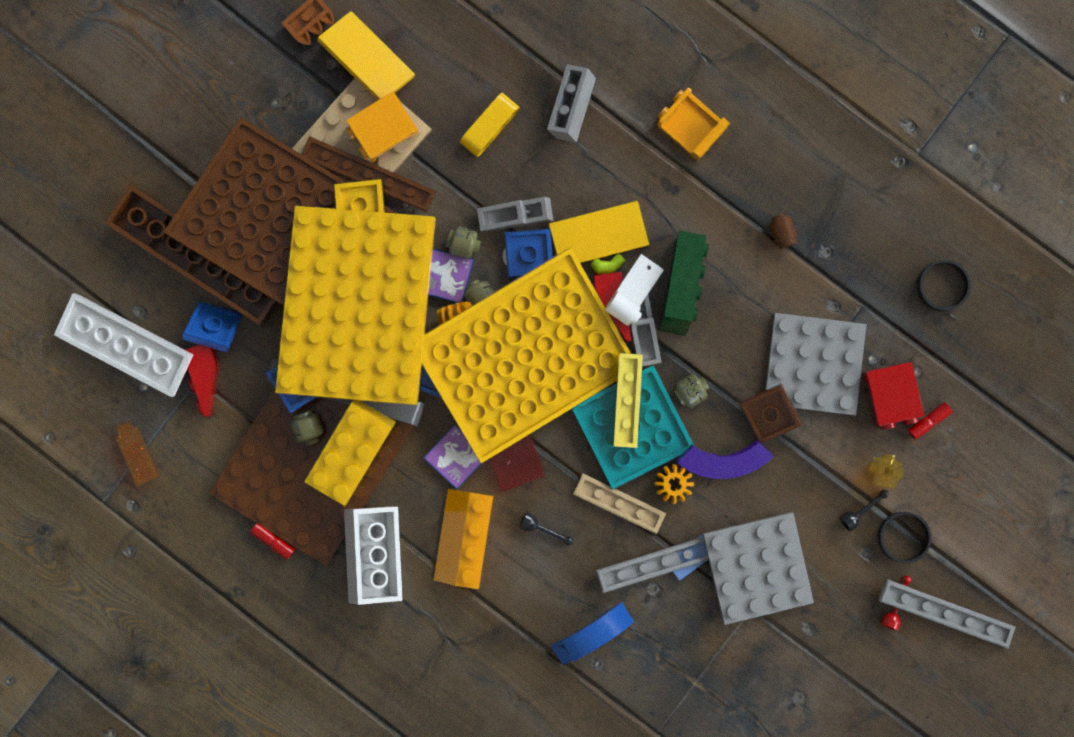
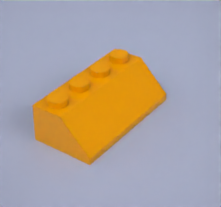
(463, 538)

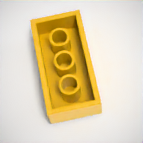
(350, 451)

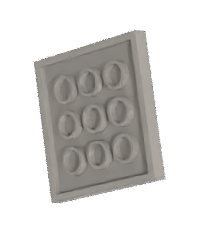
(817, 362)
(758, 568)

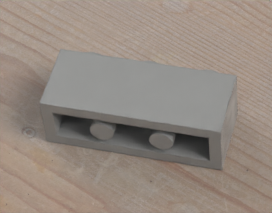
(571, 103)

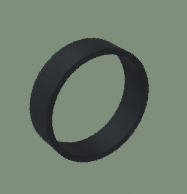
(963, 272)
(927, 531)

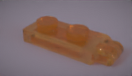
(136, 454)

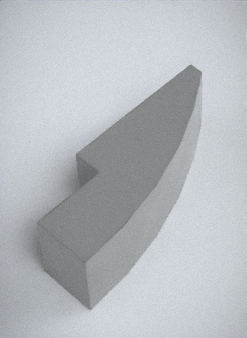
(515, 214)
(645, 336)

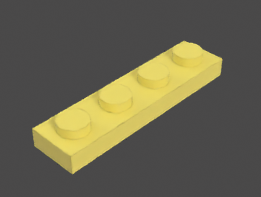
(627, 400)

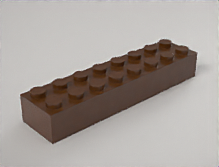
(144, 224)

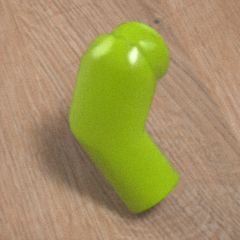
(607, 267)

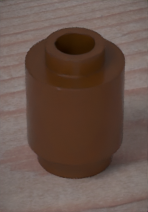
(783, 231)

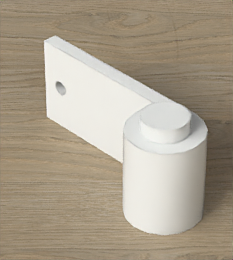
(633, 290)

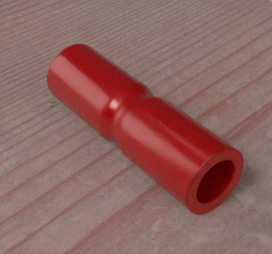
(928, 422)
(275, 543)

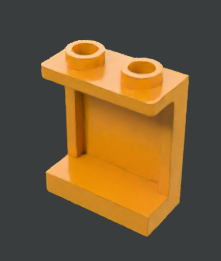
(691, 124)
(381, 126)

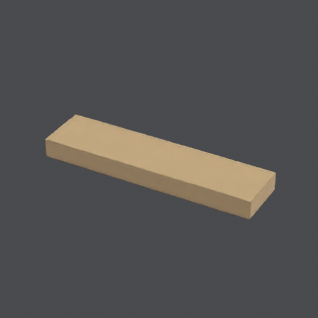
(619, 503)

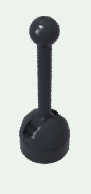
(850, 520)
(530, 522)

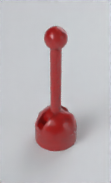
(892, 620)

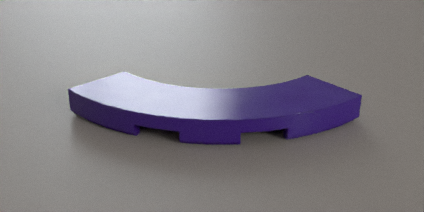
(727, 466)

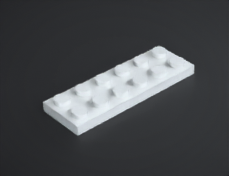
(123, 345)

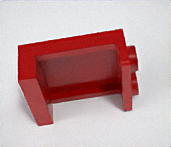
(894, 395)

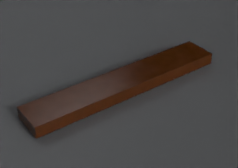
(362, 170)

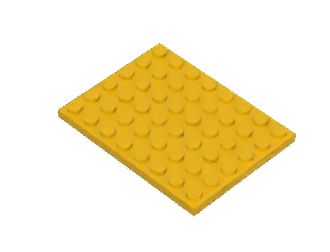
(355, 305)
(524, 355)

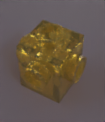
(878, 475)

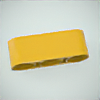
(489, 124)

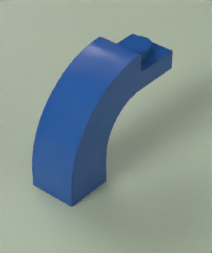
(593, 634)

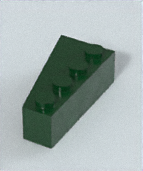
(684, 282)

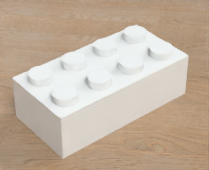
(373, 555)

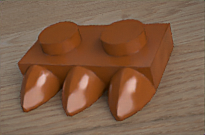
(308, 19)

